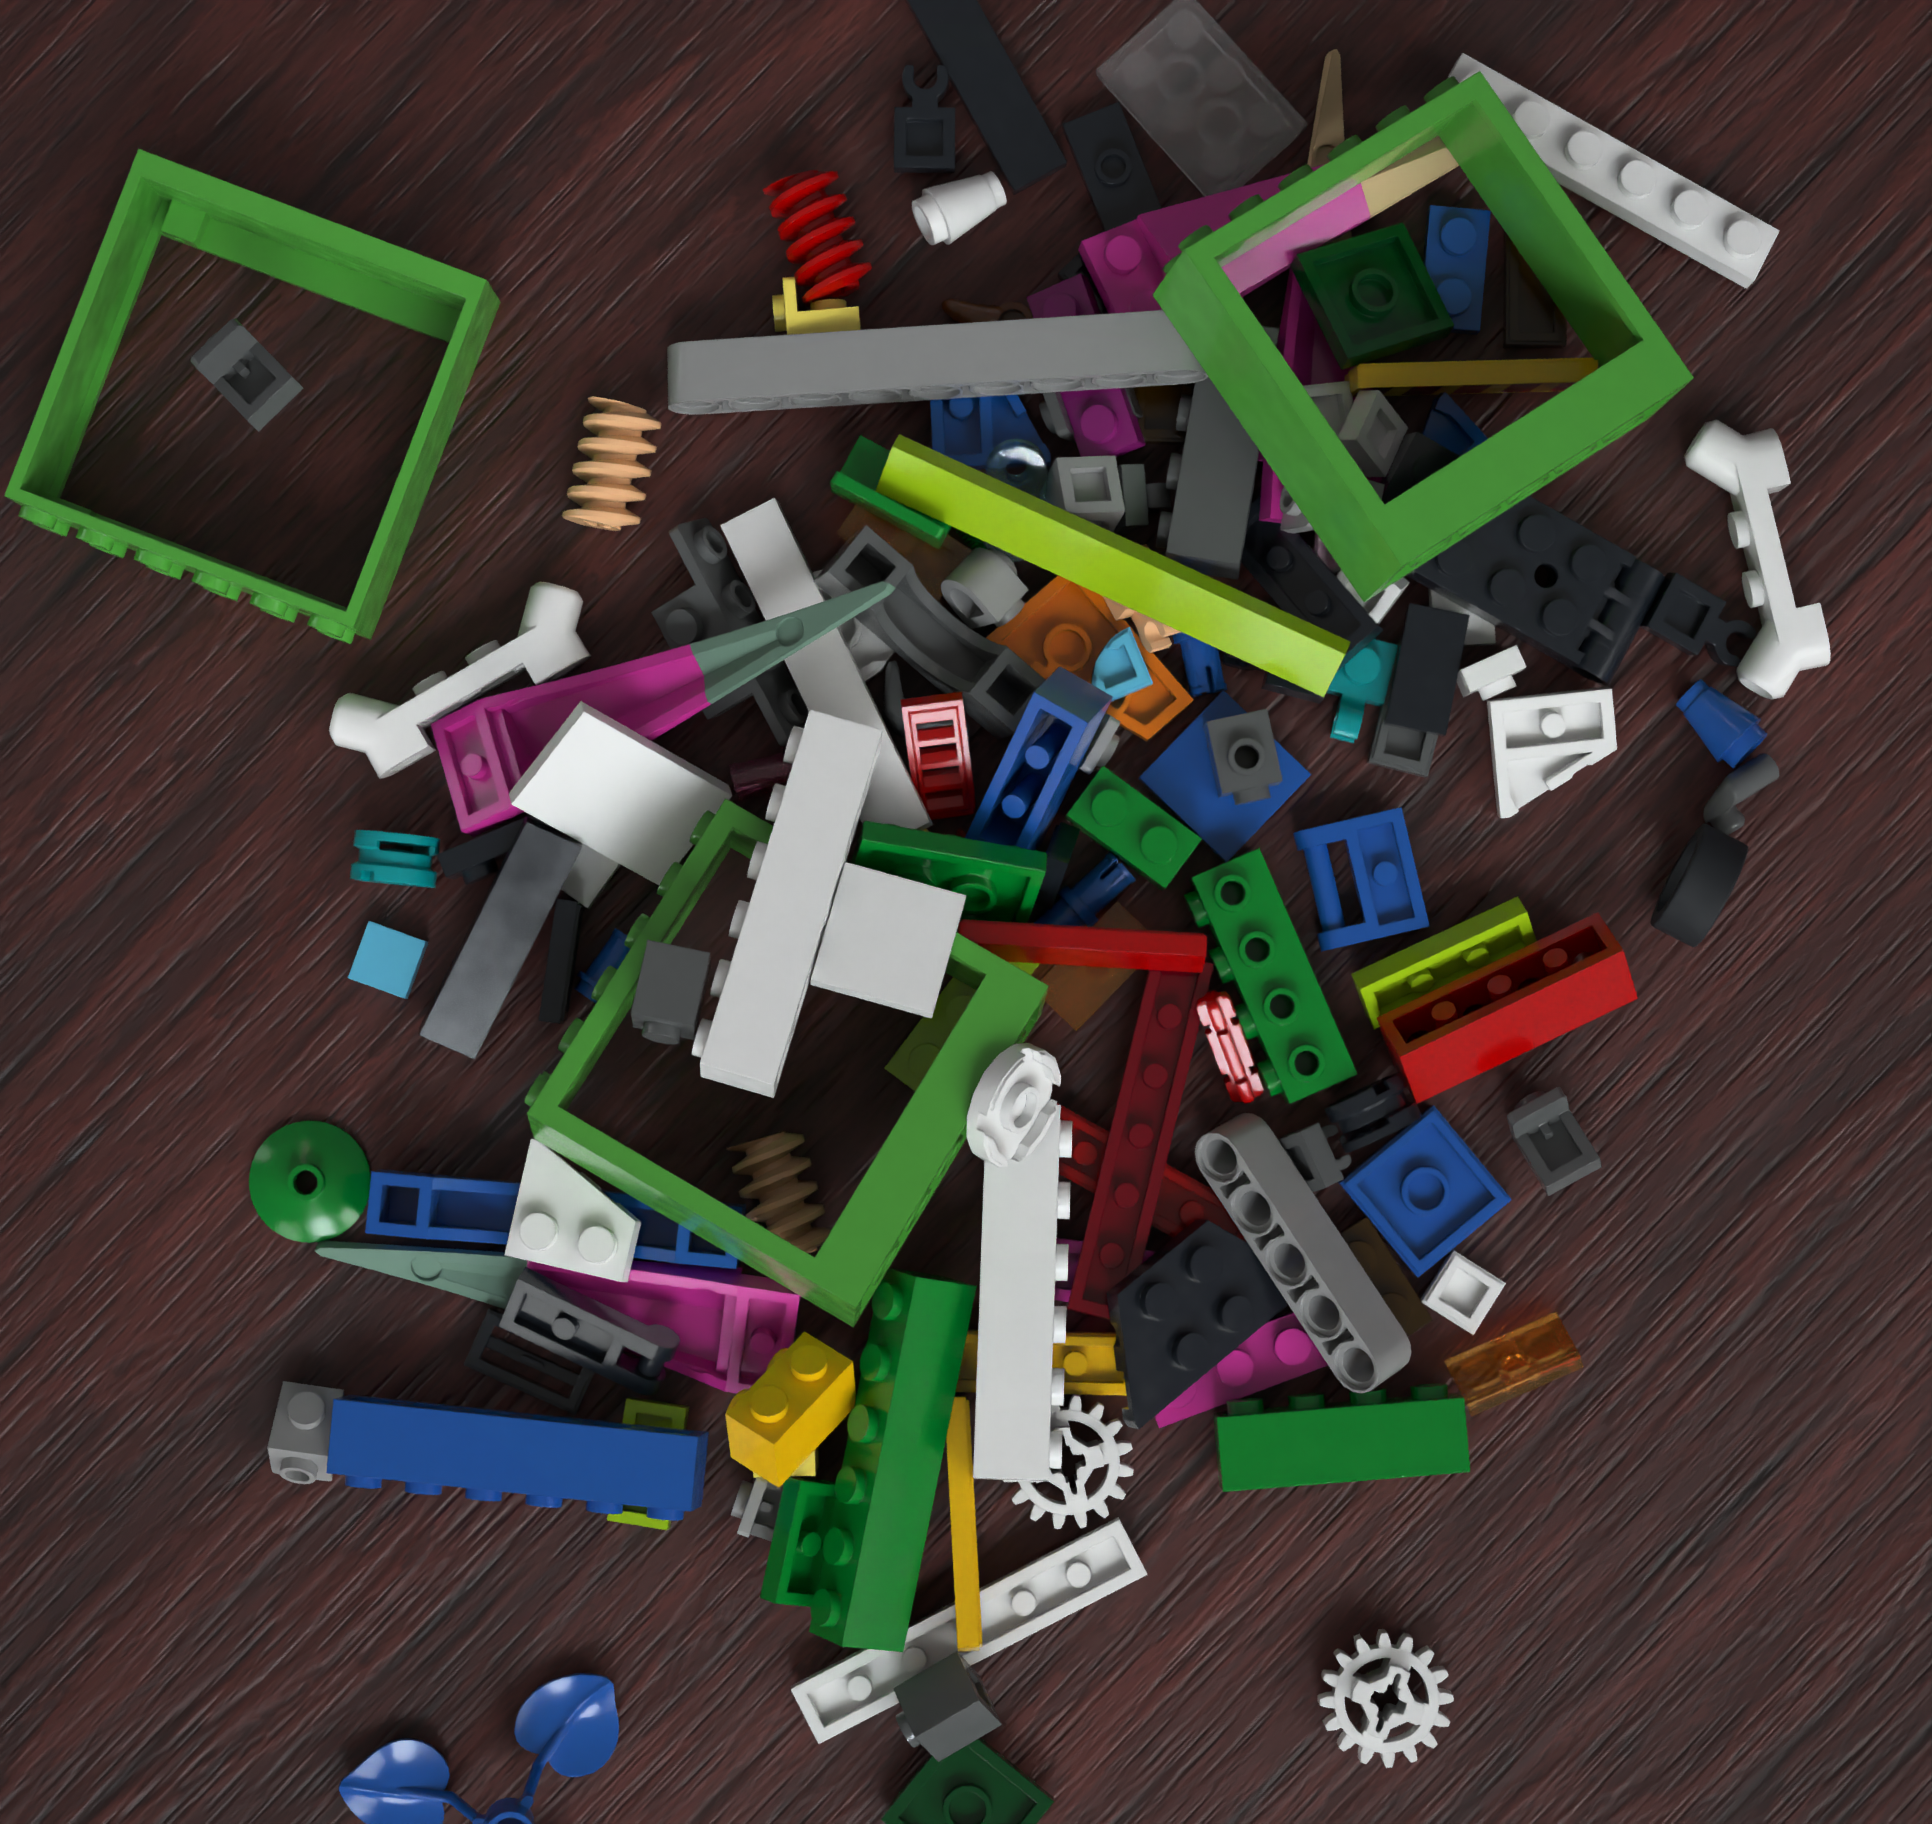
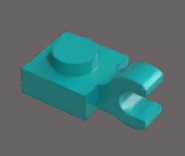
(1361, 682)

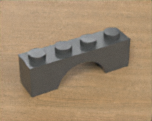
(929, 638)

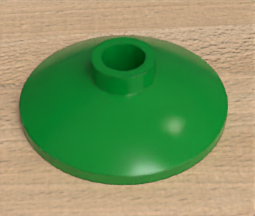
(341, 1181)

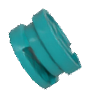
(395, 865)

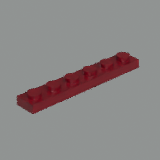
(1139, 1136)

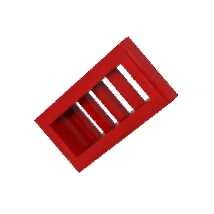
(943, 791)

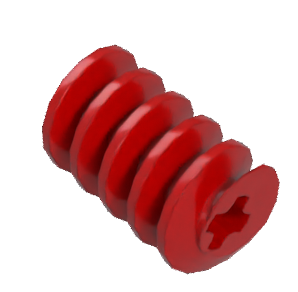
(816, 235)

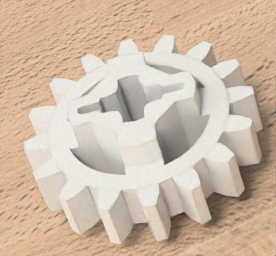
(1095, 1454)
(1410, 1707)

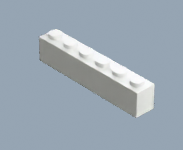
(789, 904)
(1019, 1313)

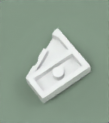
(1546, 740)
(569, 1220)

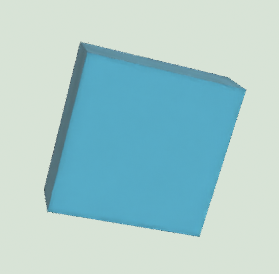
(388, 959)

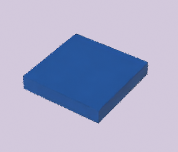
(1186, 785)
(1424, 1191)

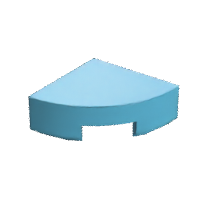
(1121, 667)

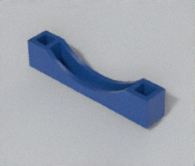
(484, 1210)

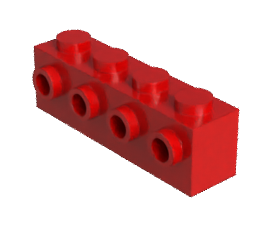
(1507, 1007)

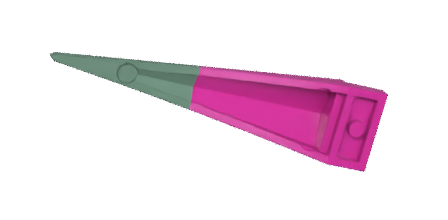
(500, 736)
(723, 1318)

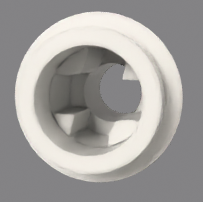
(957, 206)

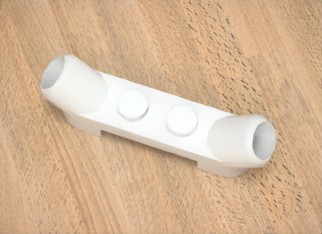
(1750, 471)
(395, 733)

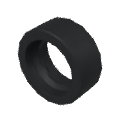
(1699, 885)

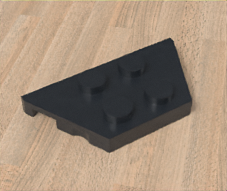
(1186, 1314)

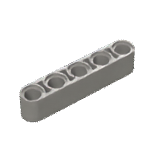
(1303, 1252)

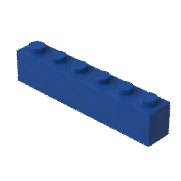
(517, 1454)

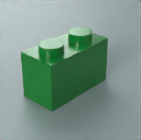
(1132, 828)

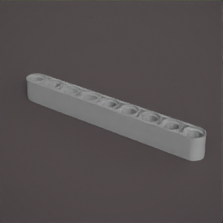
(928, 363)

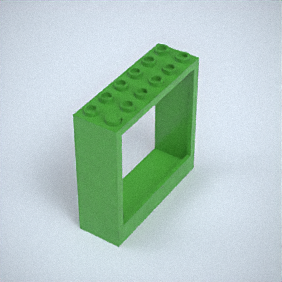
(296, 249)
(1387, 541)
(905, 1168)

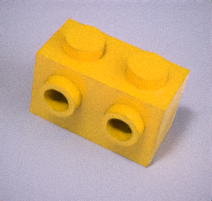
(790, 1408)

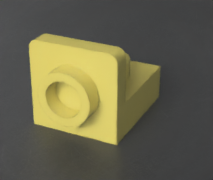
(824, 315)

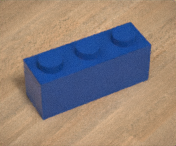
(1040, 762)

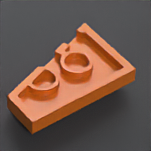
(1068, 630)

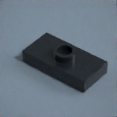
(1110, 166)

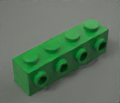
(1271, 976)
(1341, 1440)

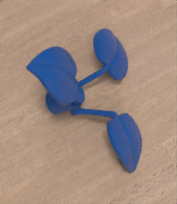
(564, 1721)

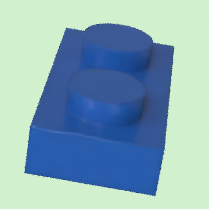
(1457, 261)

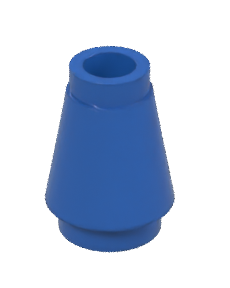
(1721, 723)

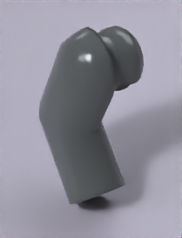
(1737, 787)

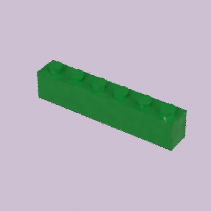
(892, 1460)

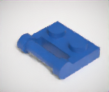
(1381, 874)

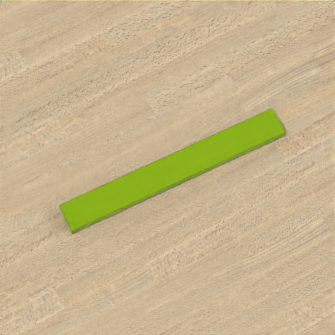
(1112, 565)

